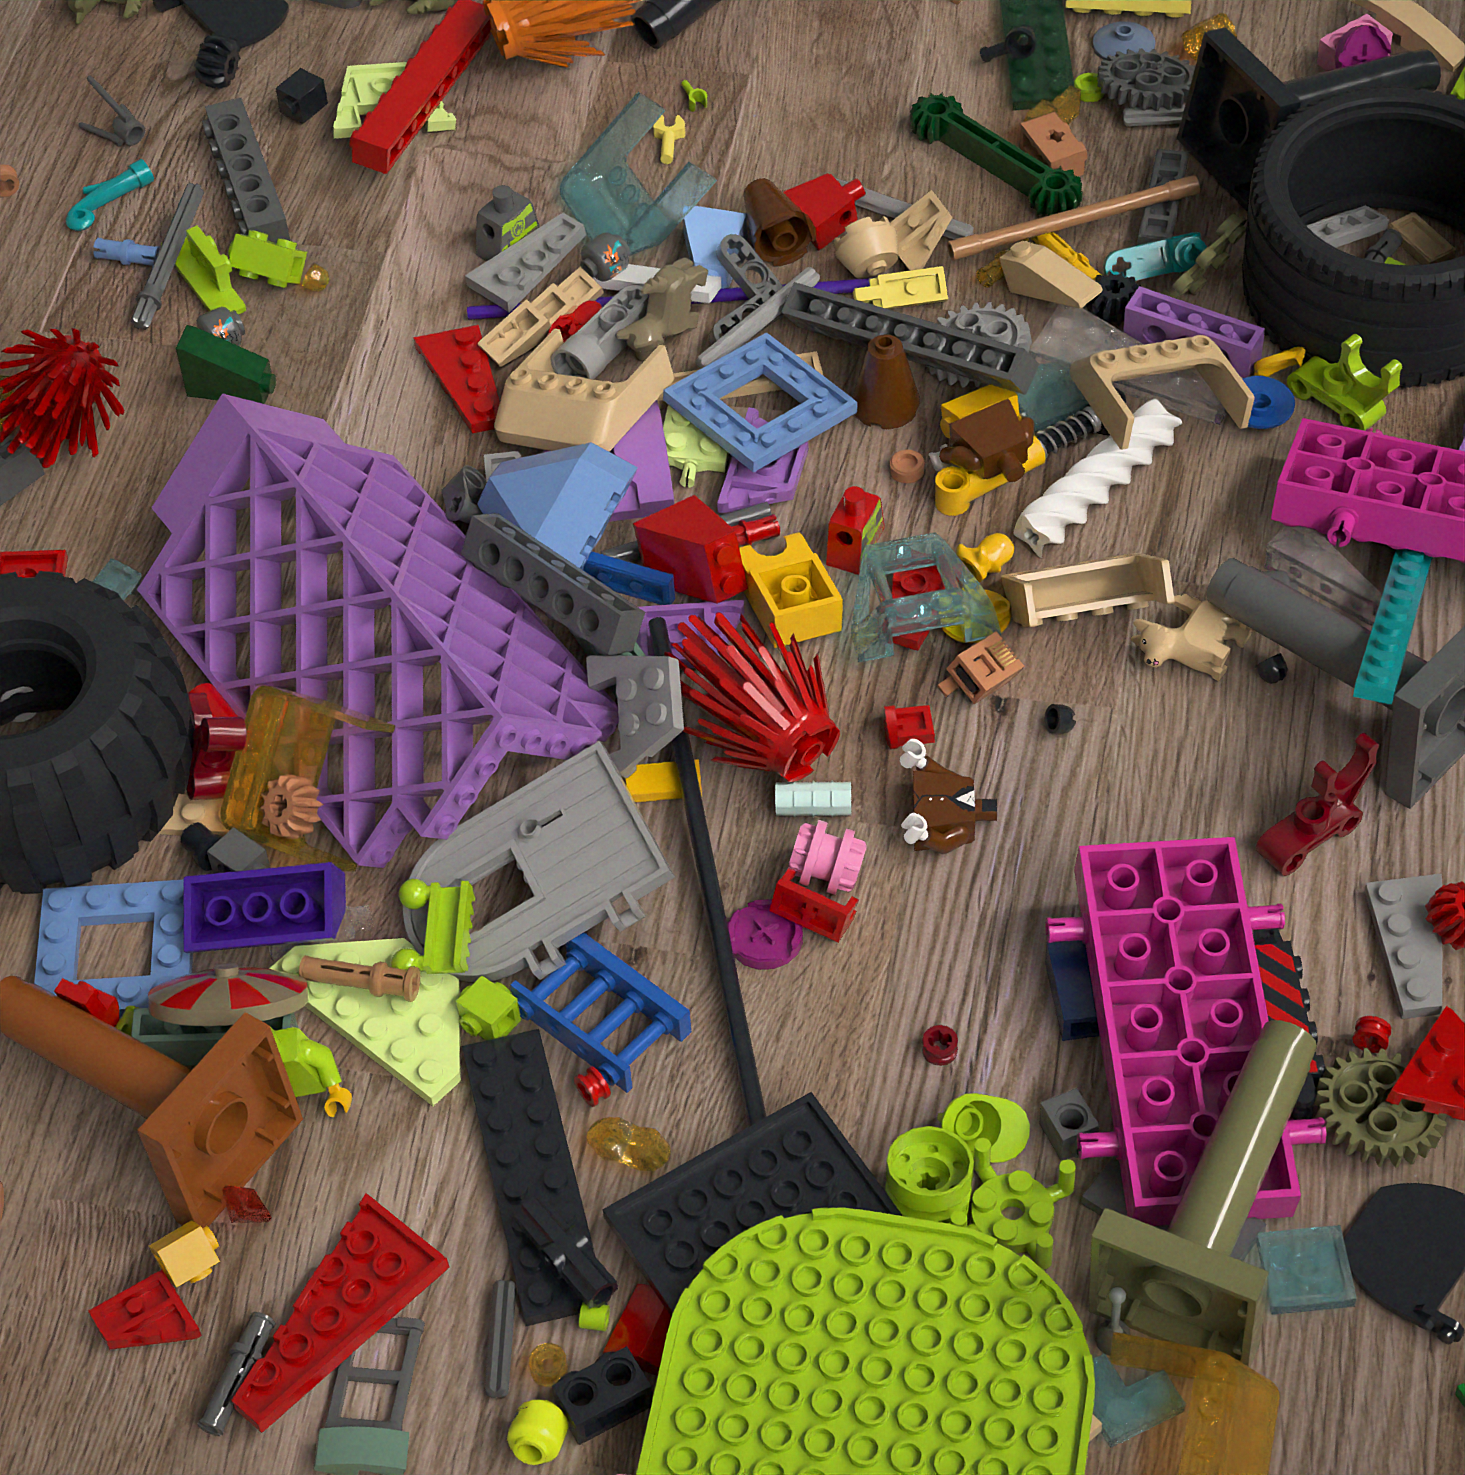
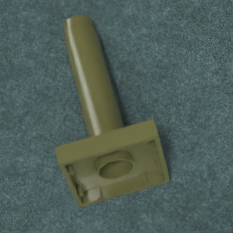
(1183, 1279)

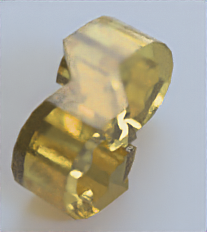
(625, 1142)

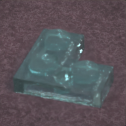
(1132, 1408)

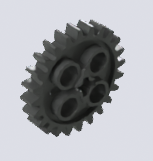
(1146, 79)

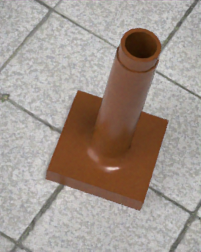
(201, 1122)

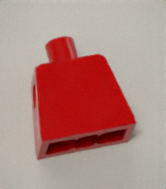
(827, 205)

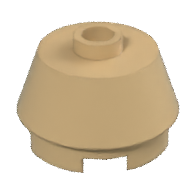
(868, 247)

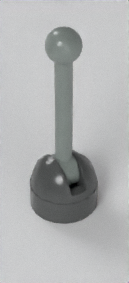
(1105, 1331)

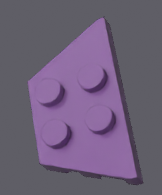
(769, 484)
(679, 613)

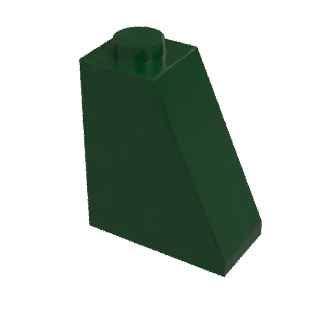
(220, 367)

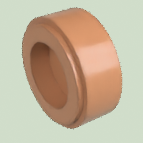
(907, 466)

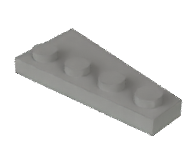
(524, 264)
(1407, 942)

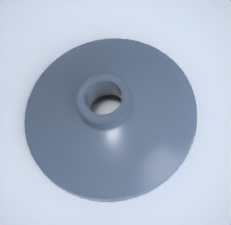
(1120, 37)

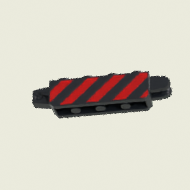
(1289, 1003)

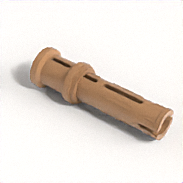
(377, 978)

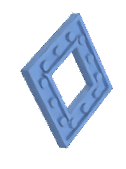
(700, 393)
(71, 907)

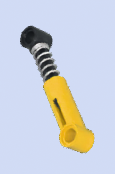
(959, 486)

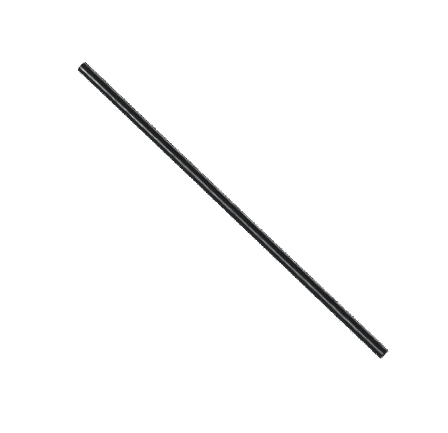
(714, 906)

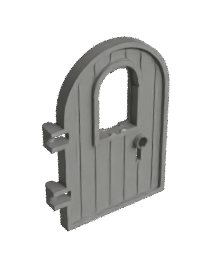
(572, 865)

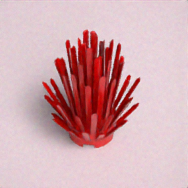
(58, 388)
(773, 718)

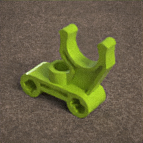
(1347, 385)

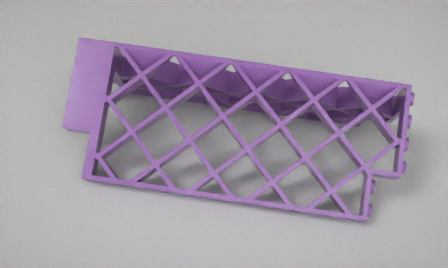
(396, 553)

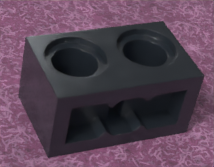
(609, 1403)

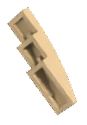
(1418, 29)
(531, 321)

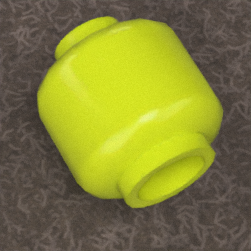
(537, 1432)

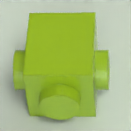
(488, 1009)

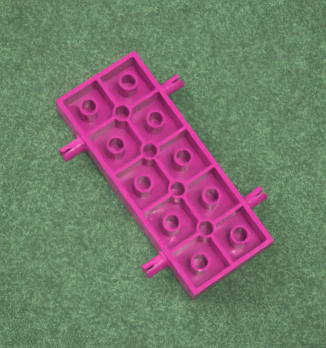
(1374, 489)
(1174, 1012)

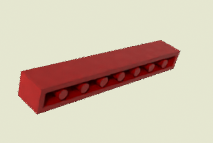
(420, 86)

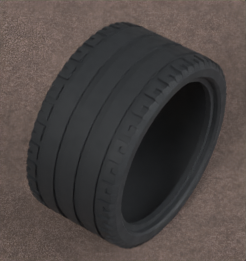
(1334, 157)

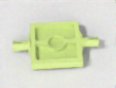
(691, 448)

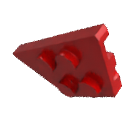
(1437, 1070)

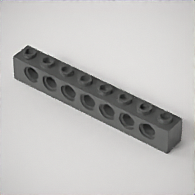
(921, 339)

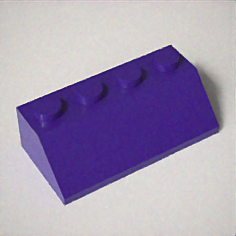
(263, 907)

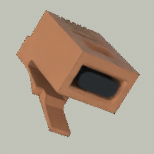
(982, 669)

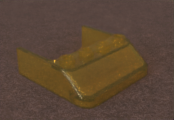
(283, 737)
(1229, 1407)

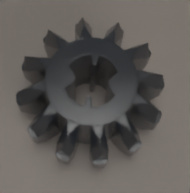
(217, 61)
(1114, 298)

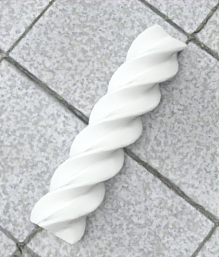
(1091, 478)

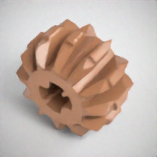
(290, 806)

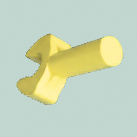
(668, 137)

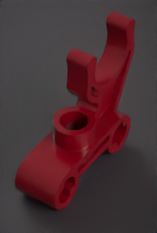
(214, 750)
(1320, 816)

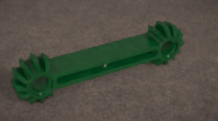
(1047, 189)

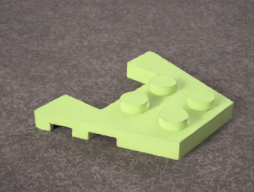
(362, 92)

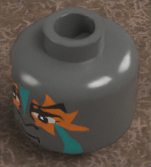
(605, 256)
(223, 324)

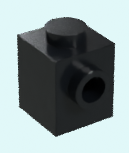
(301, 95)

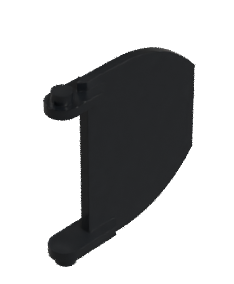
(239, 19)
(1411, 1253)

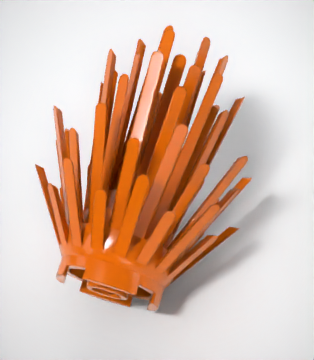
(549, 26)

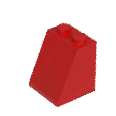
(694, 548)

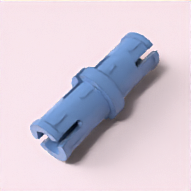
(125, 252)

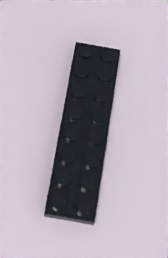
(526, 1159)

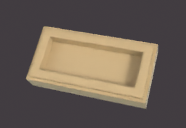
(1422, 240)

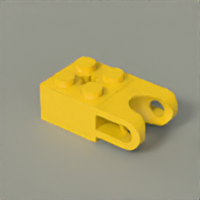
(792, 591)

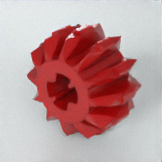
(1447, 914)

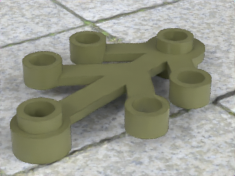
(1215, 255)

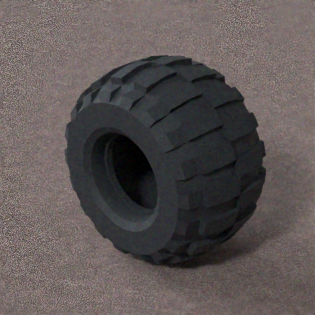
(117, 755)

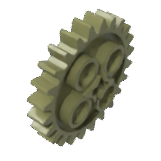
(1390, 1131)

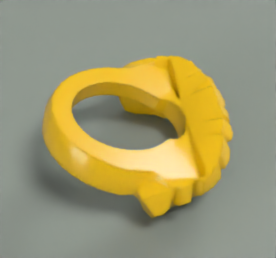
(1279, 361)

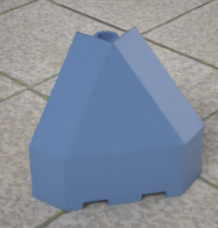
(560, 496)

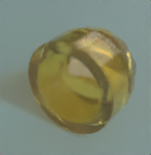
(316, 278)

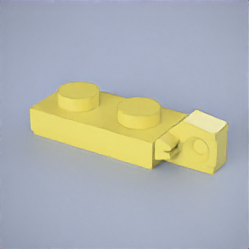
(905, 289)

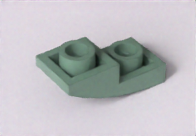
(361, 1448)

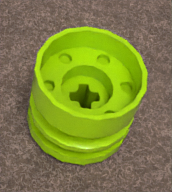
(930, 1174)

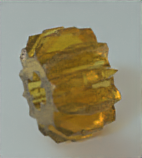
(1193, 36)

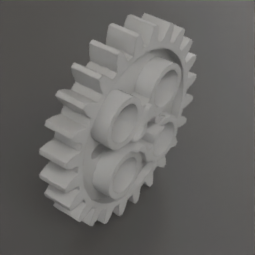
(988, 323)

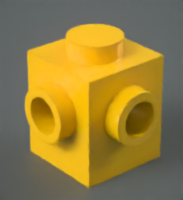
(186, 1253)

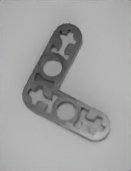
(756, 293)

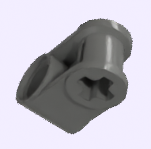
(463, 494)

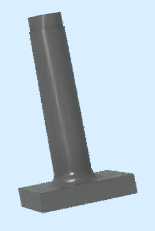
(1428, 696)

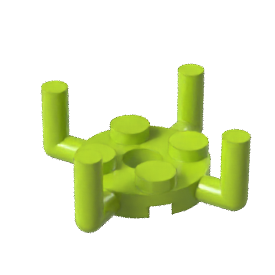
(1020, 1191)

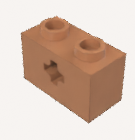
(1053, 143)

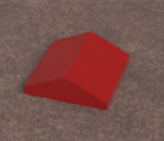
(642, 1329)

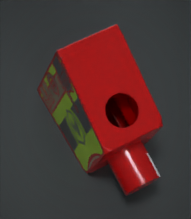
(855, 518)

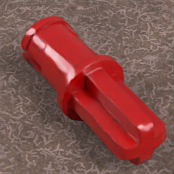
(756, 530)

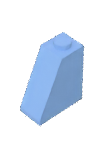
(703, 233)

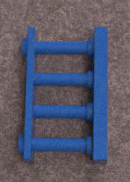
(610, 975)

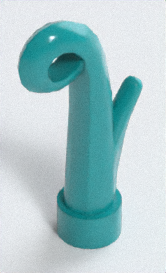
(81, 215)

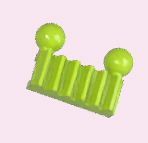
(446, 927)

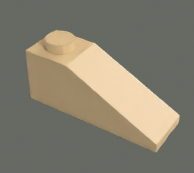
(1044, 275)

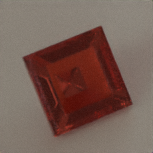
(245, 1205)

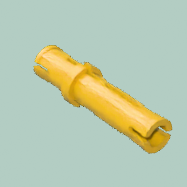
(1062, 249)

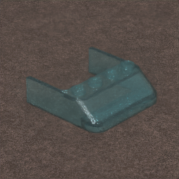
(612, 199)

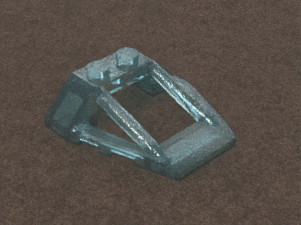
(952, 606)

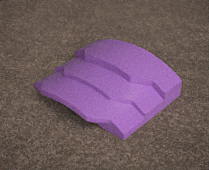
(652, 484)

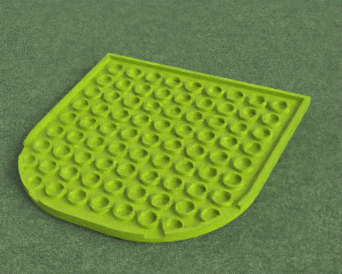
(870, 1354)

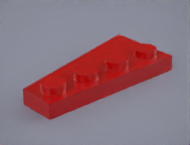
(463, 374)

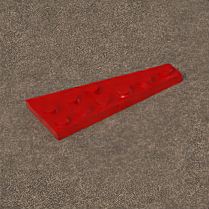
(345, 1302)

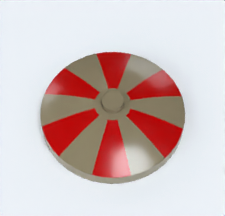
(225, 993)

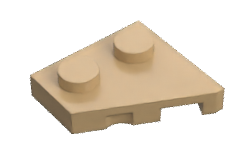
(920, 230)

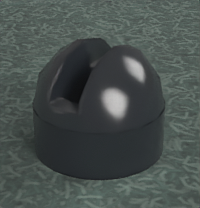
(1272, 669)
(1059, 719)

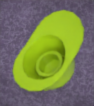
(991, 1118)

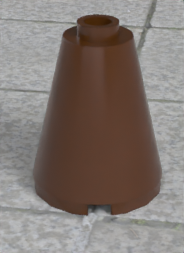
(776, 224)
(886, 385)

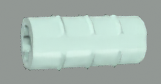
(813, 798)

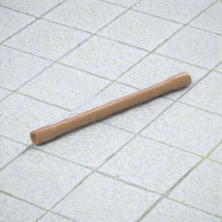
(977, 243)

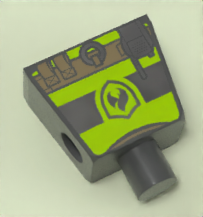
(503, 222)

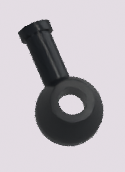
(1013, 44)

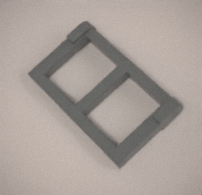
(401, 1326)

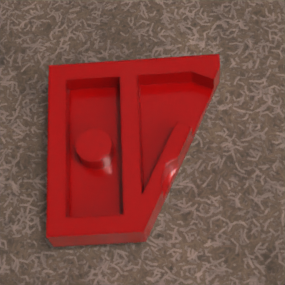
(144, 1315)

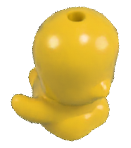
(988, 556)

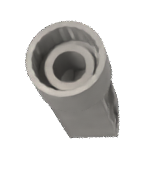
(596, 343)

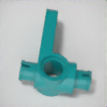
(1158, 256)

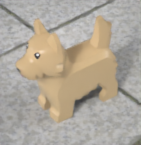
(1196, 642)

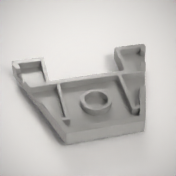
(647, 703)

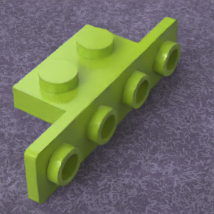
(207, 272)

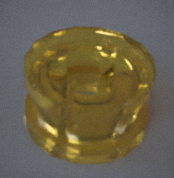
(543, 1352)

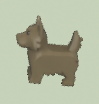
(666, 307)

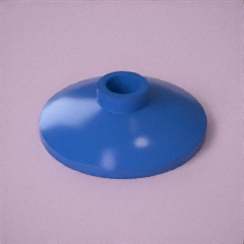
(1272, 402)

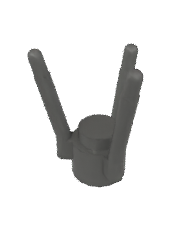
(125, 125)

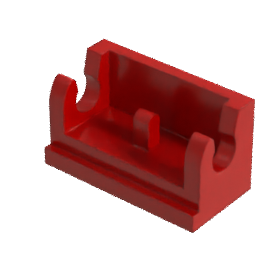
(811, 908)

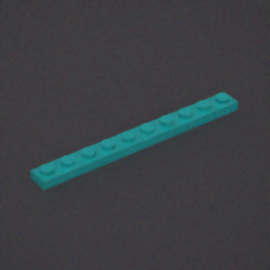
(1393, 627)

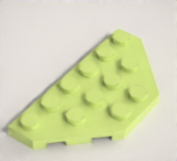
(409, 1039)

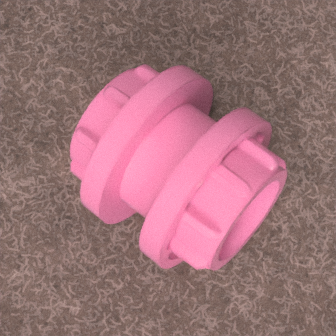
(827, 857)

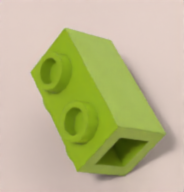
(257, 257)

